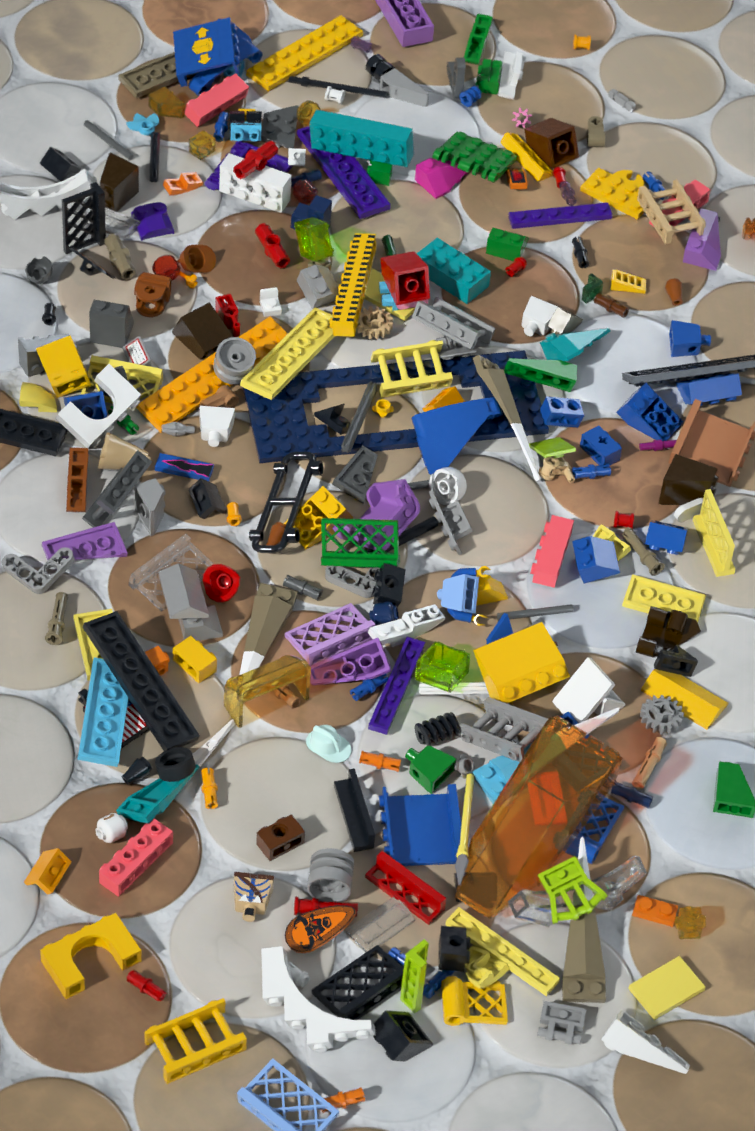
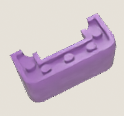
(388, 502)

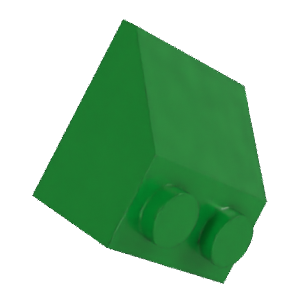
(506, 244)

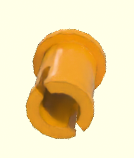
(233, 517)

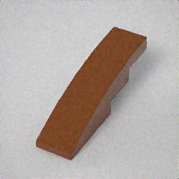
(77, 480)

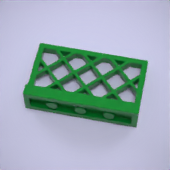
(356, 558)

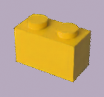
(195, 659)

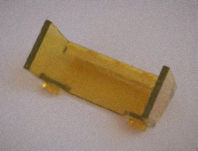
(263, 680)

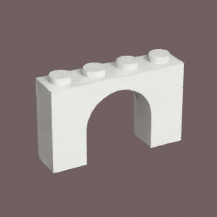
(90, 430)

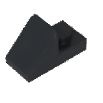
(332, 418)
(676, 662)

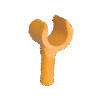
(190, 280)

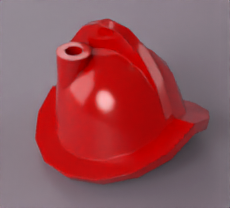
(221, 582)

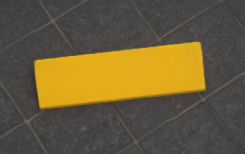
(526, 156)

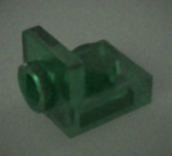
(592, 288)

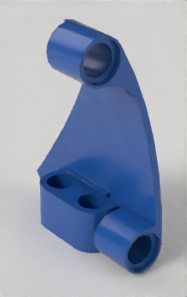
(203, 80)
(449, 428)

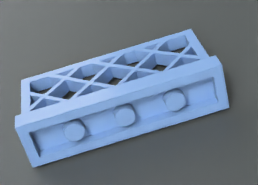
(272, 1116)

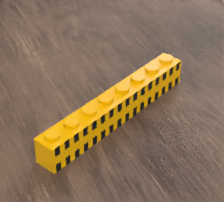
(353, 285)

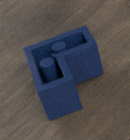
(319, 208)

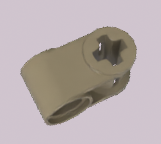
(595, 132)

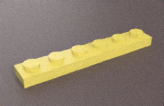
(504, 951)

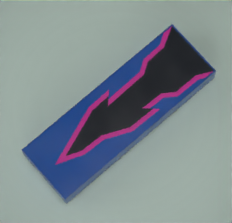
(184, 467)

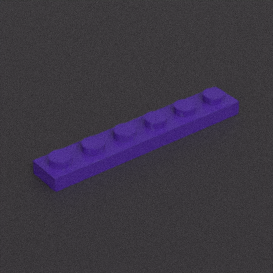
(560, 215)
(396, 685)

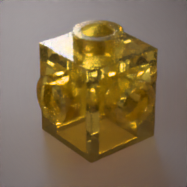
(690, 922)

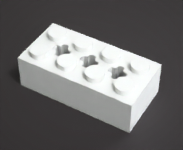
(264, 187)

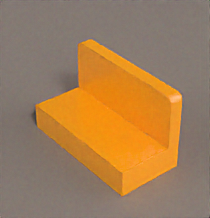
(446, 397)
(48, 870)

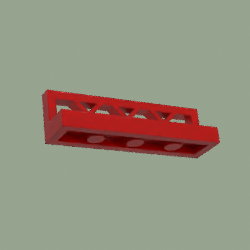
(407, 880)

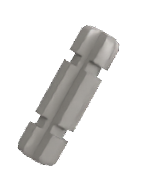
(622, 100)

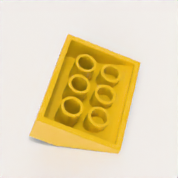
(520, 663)

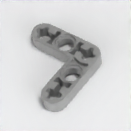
(344, 573)
(40, 575)

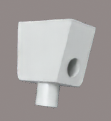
(537, 316)
(216, 424)

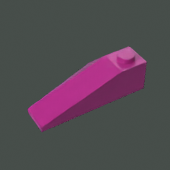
(437, 177)

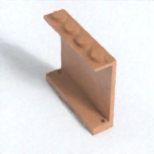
(714, 443)

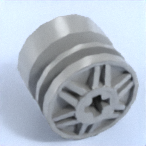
(330, 875)

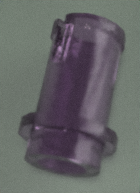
(361, 44)

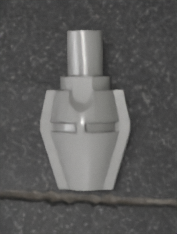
(177, 429)

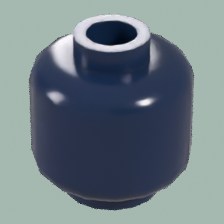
(384, 613)

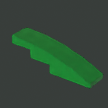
(478, 39)

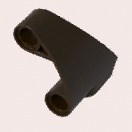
(665, 630)

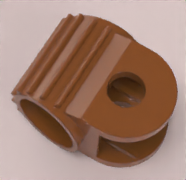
(153, 290)

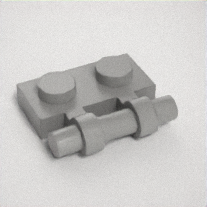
(561, 1016)

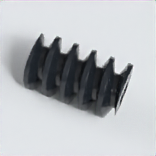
(437, 728)

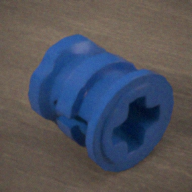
(470, 96)

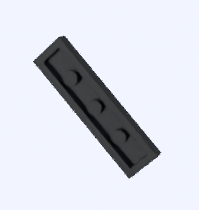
(355, 812)

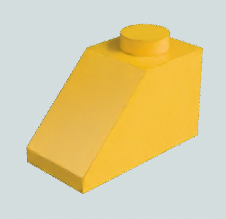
(490, 591)

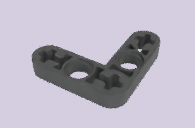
(456, 75)

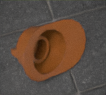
(197, 259)

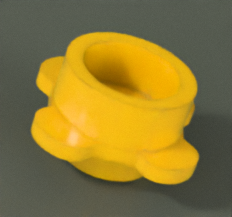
(382, 407)

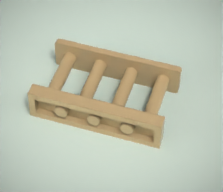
(661, 221)

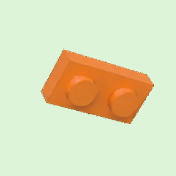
(655, 910)

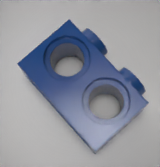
(562, 412)

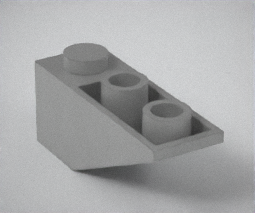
(402, 88)

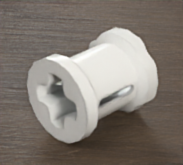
(335, 95)

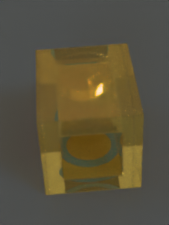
(202, 145)

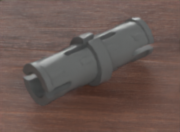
(302, 587)

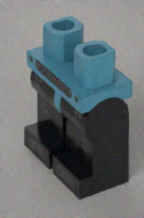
(245, 130)

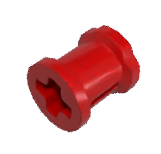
(623, 520)

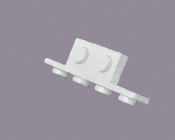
(510, 74)

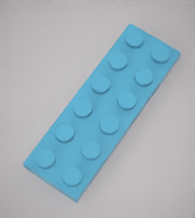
(103, 717)

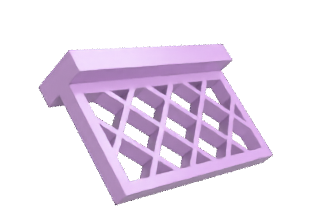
(336, 643)

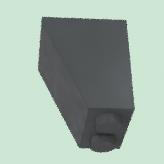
(110, 323)

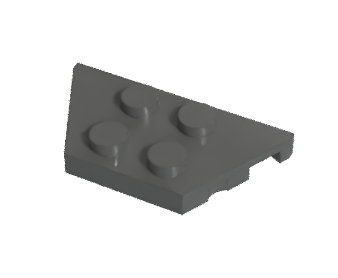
(280, 127)

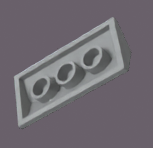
(183, 592)

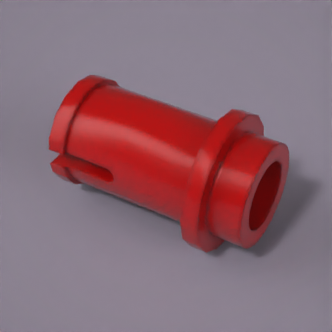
(559, 174)
(518, 264)

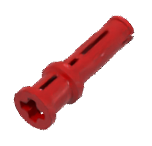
(304, 905)

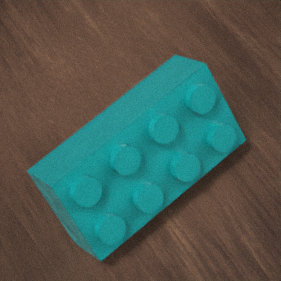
(454, 270)

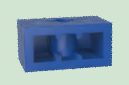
(601, 446)

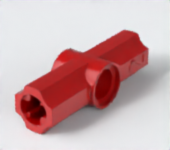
(255, 160)
(272, 245)

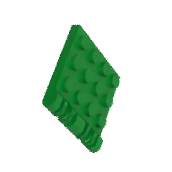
(475, 154)

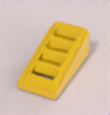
(622, 282)

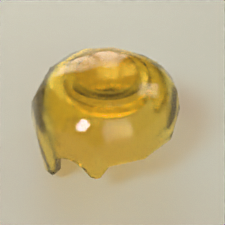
(306, 111)

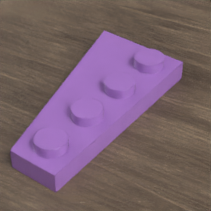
(91, 543)

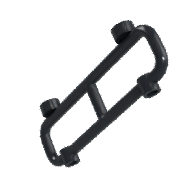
(290, 534)

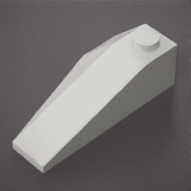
(628, 1038)

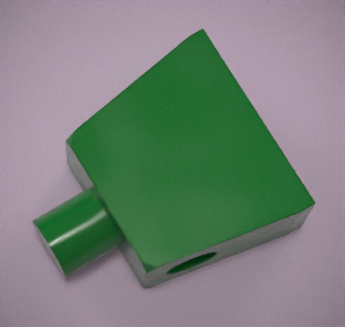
(430, 767)

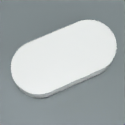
(688, 510)

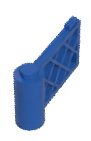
(592, 846)

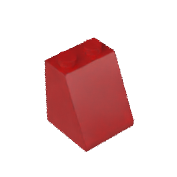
(406, 277)

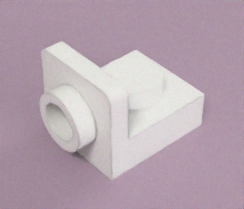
(296, 157)
(270, 302)

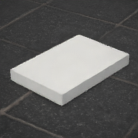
(584, 691)

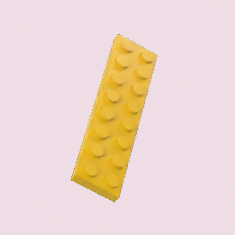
(303, 53)

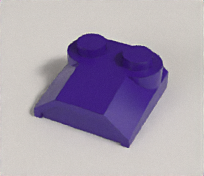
(153, 220)

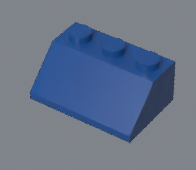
(710, 388)

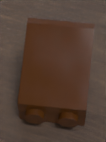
(553, 141)

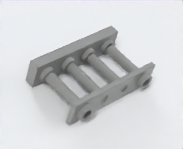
(453, 322)
(506, 715)

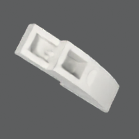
(411, 625)

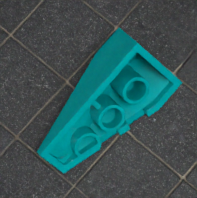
(571, 344)

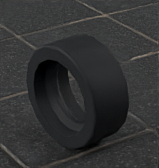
(183, 761)

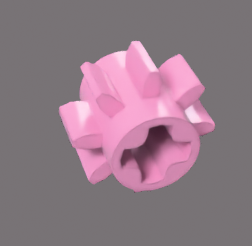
(519, 121)

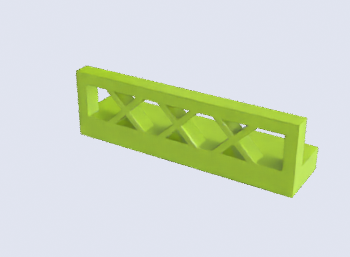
(414, 976)

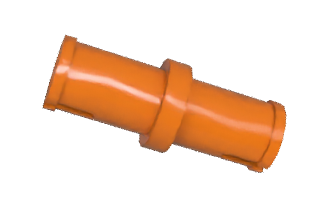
(380, 761)
(344, 1099)

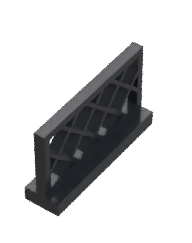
(96, 216)
(372, 994)

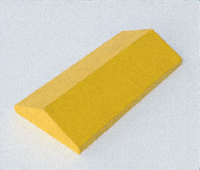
(696, 702)

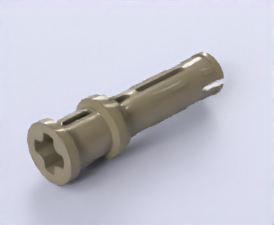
(647, 556)
(56, 624)

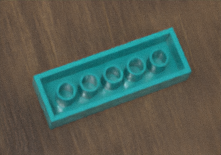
(361, 138)

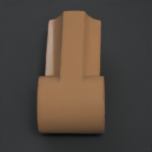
(223, 398)

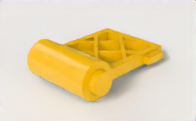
(457, 1006)

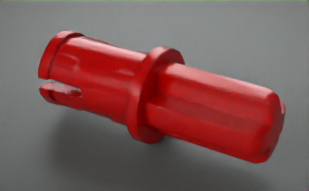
(145, 985)

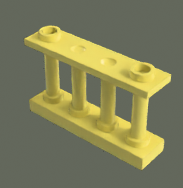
(406, 384)

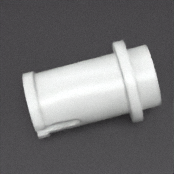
(299, 977)

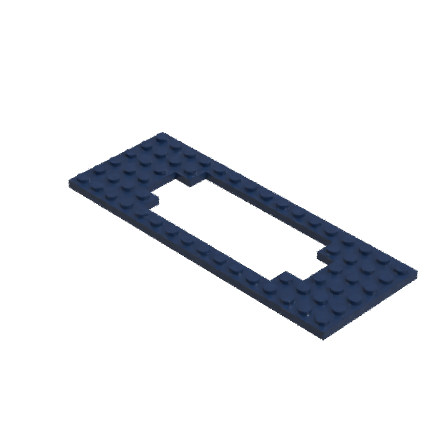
(282, 425)

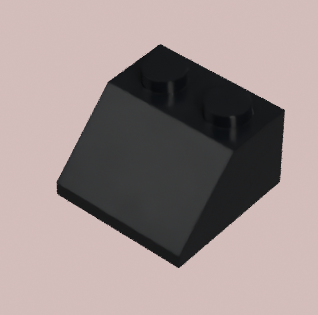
(400, 1035)

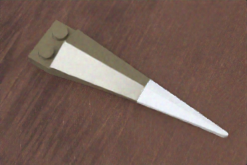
(499, 387)
(269, 613)
(583, 965)

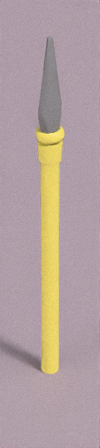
(462, 853)

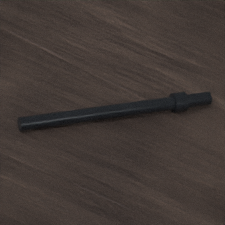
(305, 81)

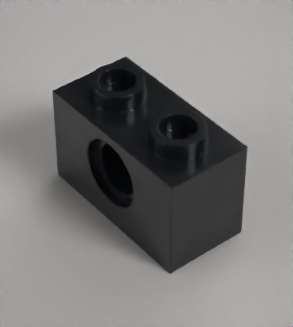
(389, 584)
(453, 949)

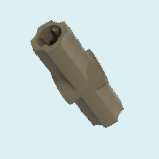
(120, 256)

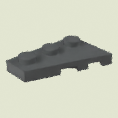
(356, 475)

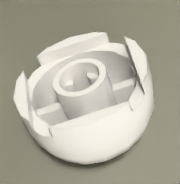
(448, 485)

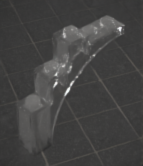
(536, 905)

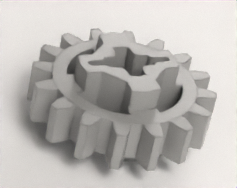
(661, 714)

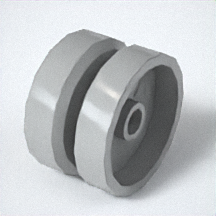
(234, 360)

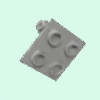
(447, 352)

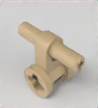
(554, 467)

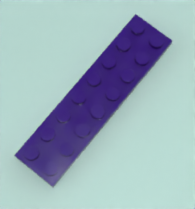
(349, 179)

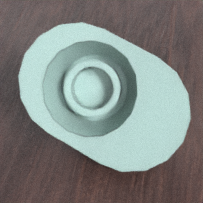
(328, 744)

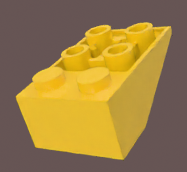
(63, 366)
(309, 518)

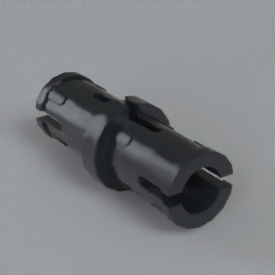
(580, 252)

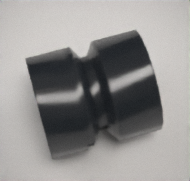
(378, 66)

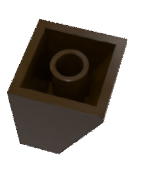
(119, 182)
(201, 331)
(687, 481)

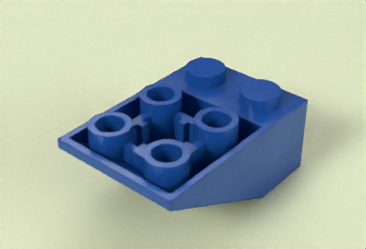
(649, 414)

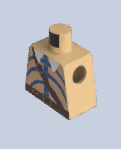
(252, 893)

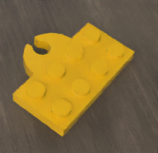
(616, 190)

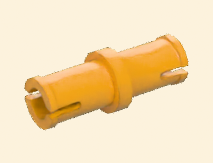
(209, 788)

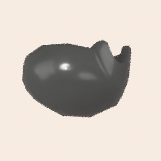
(39, 270)

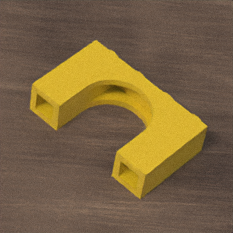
(107, 933)

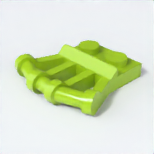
(564, 878)

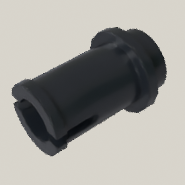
(49, 314)

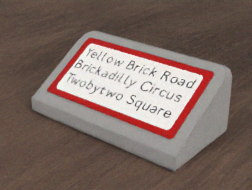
(136, 352)

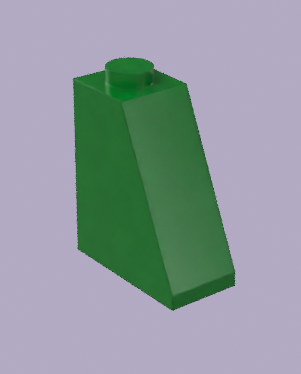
(732, 791)

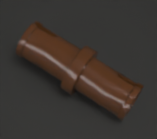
(611, 305)

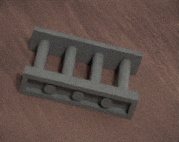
(117, 489)

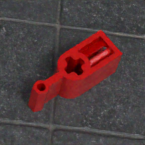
(228, 313)

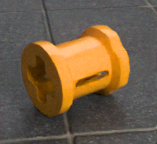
(581, 42)

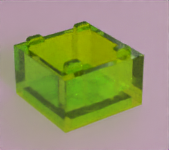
(313, 239)
(442, 666)

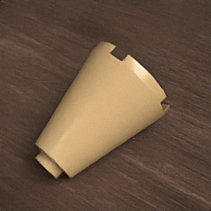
(117, 453)

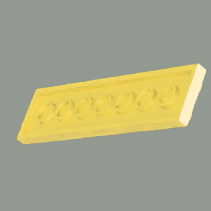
(290, 355)

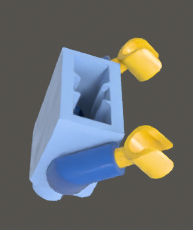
(460, 594)

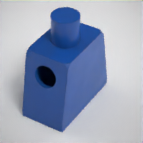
(686, 339)

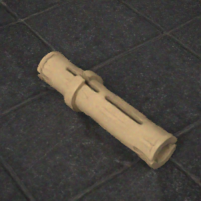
(653, 756)

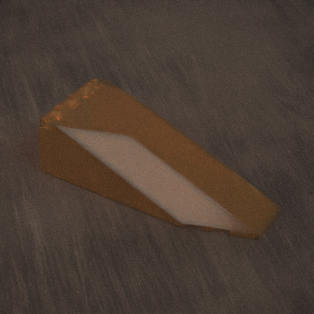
(537, 815)

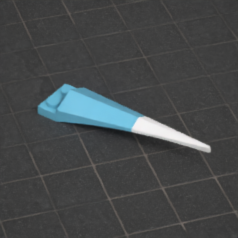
(498, 771)

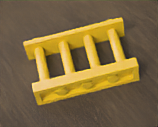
(200, 1059)

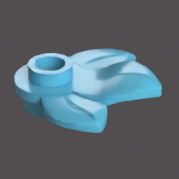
(143, 125)

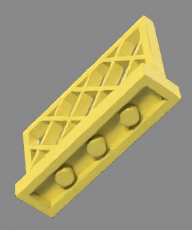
(137, 372)
(715, 536)

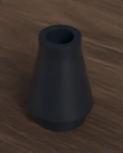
(138, 770)

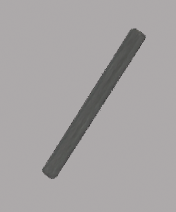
(359, 417)

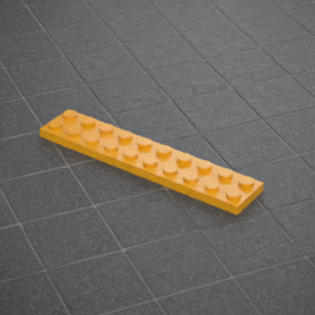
(200, 382)

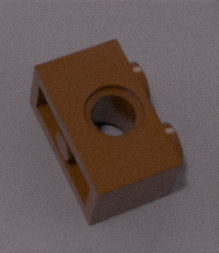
(274, 846)

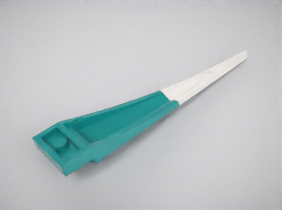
(159, 794)

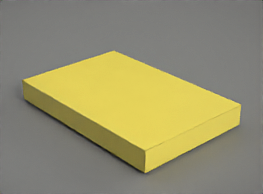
(666, 987)

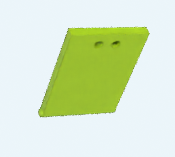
(552, 447)

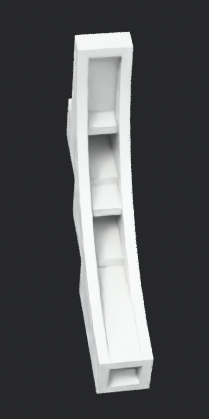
(41, 199)
(299, 1012)

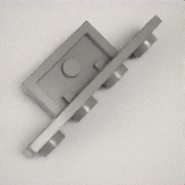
(454, 521)

